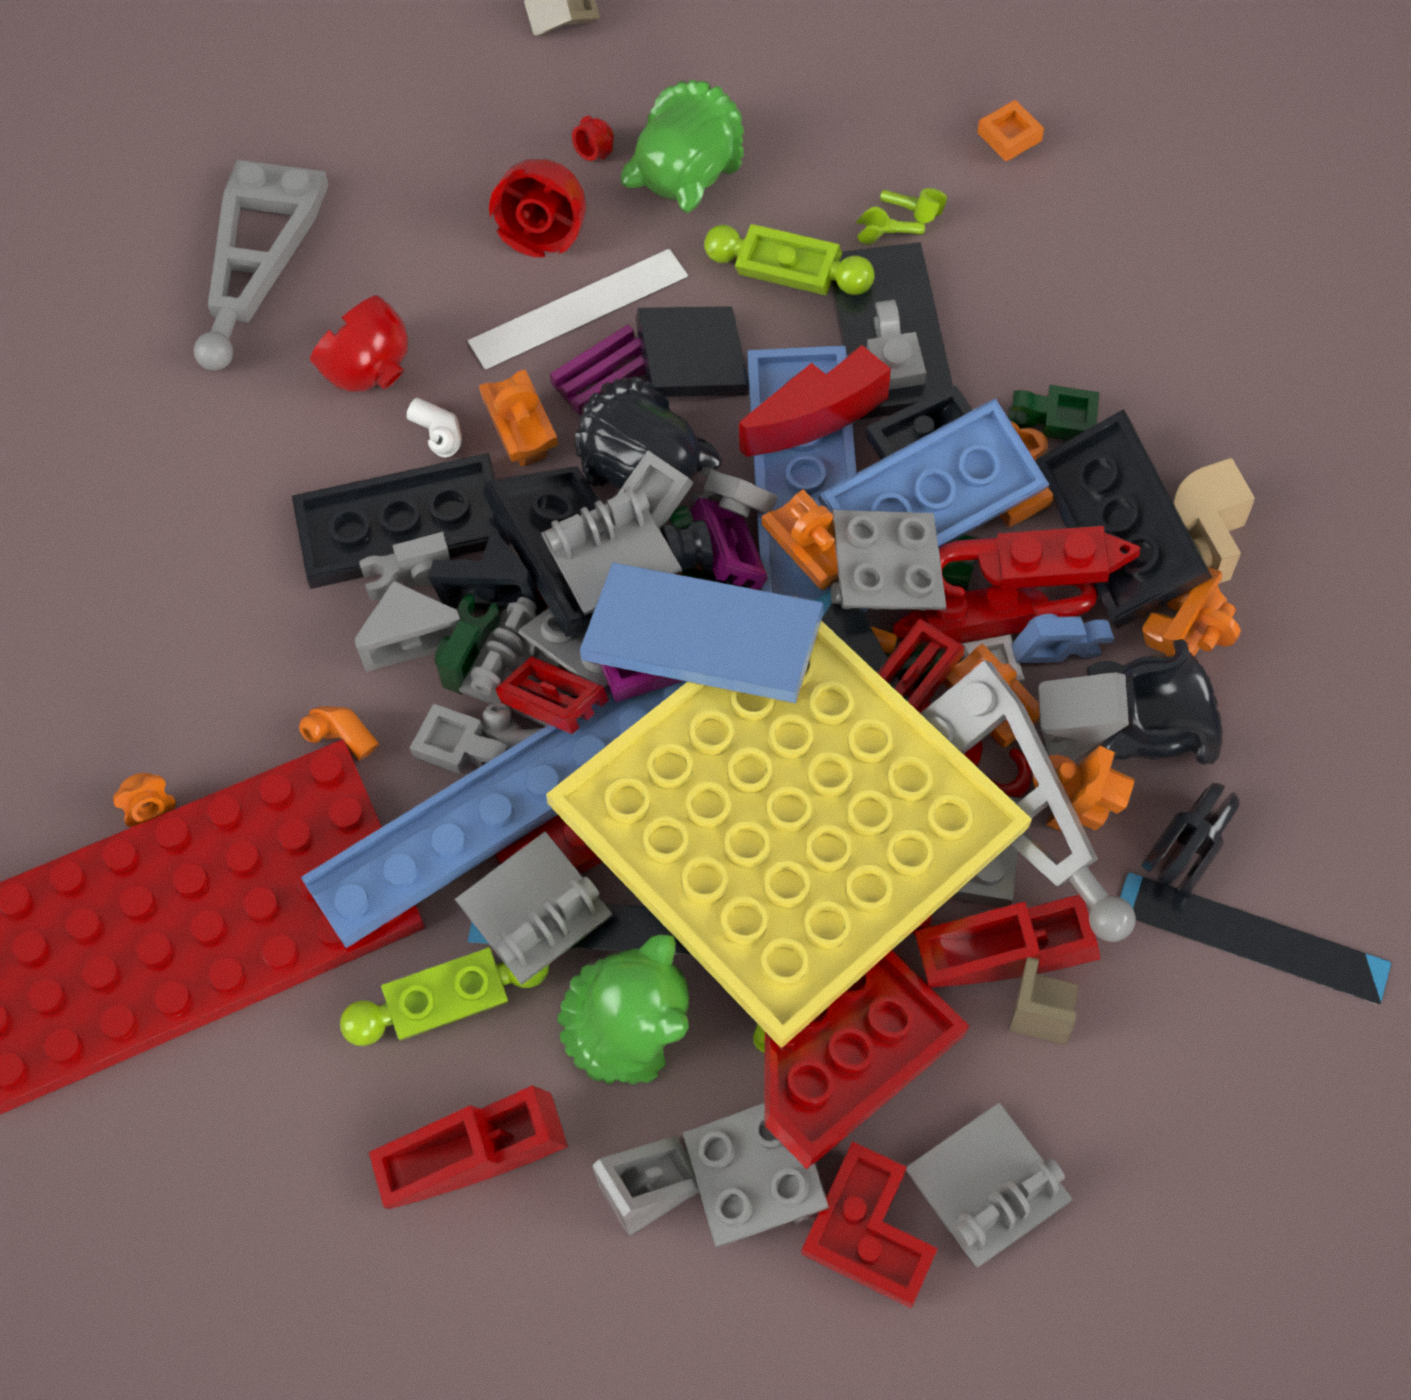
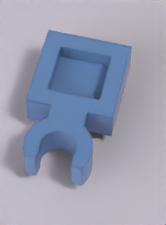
(1054, 638)

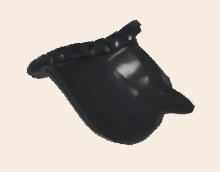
(627, 423)
(1167, 708)

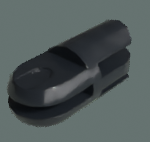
(1194, 836)

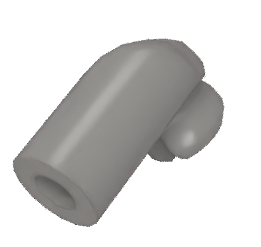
(503, 728)

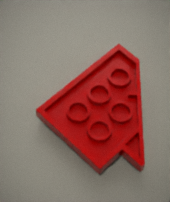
(855, 1058)

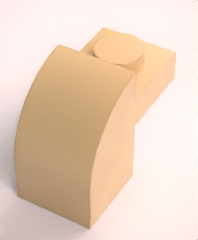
(1212, 505)

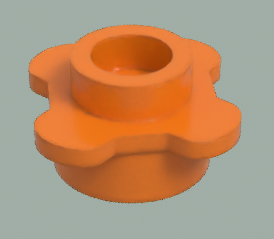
(143, 798)

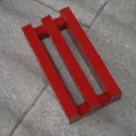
(936, 676)
(544, 700)

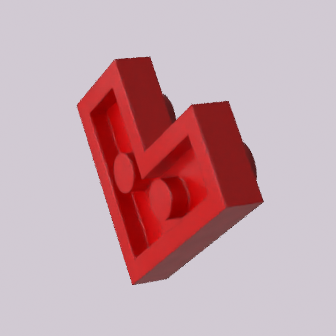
(855, 1238)

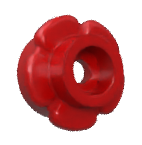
(593, 138)

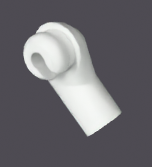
(442, 426)

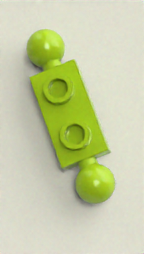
(789, 259)
(433, 998)

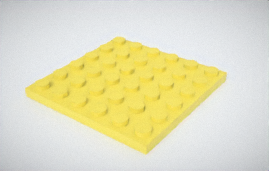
(787, 831)

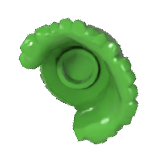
(686, 143)
(626, 1013)

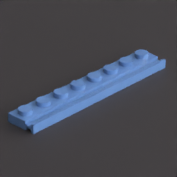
(463, 822)

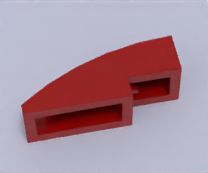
(816, 404)
(999, 941)
(468, 1147)

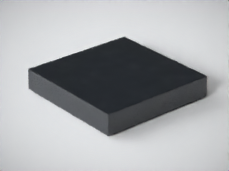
(692, 351)

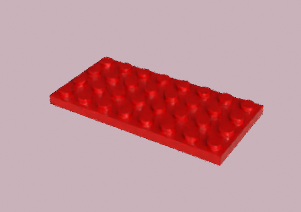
(176, 923)

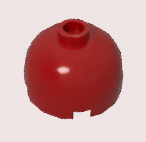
(538, 207)
(364, 349)

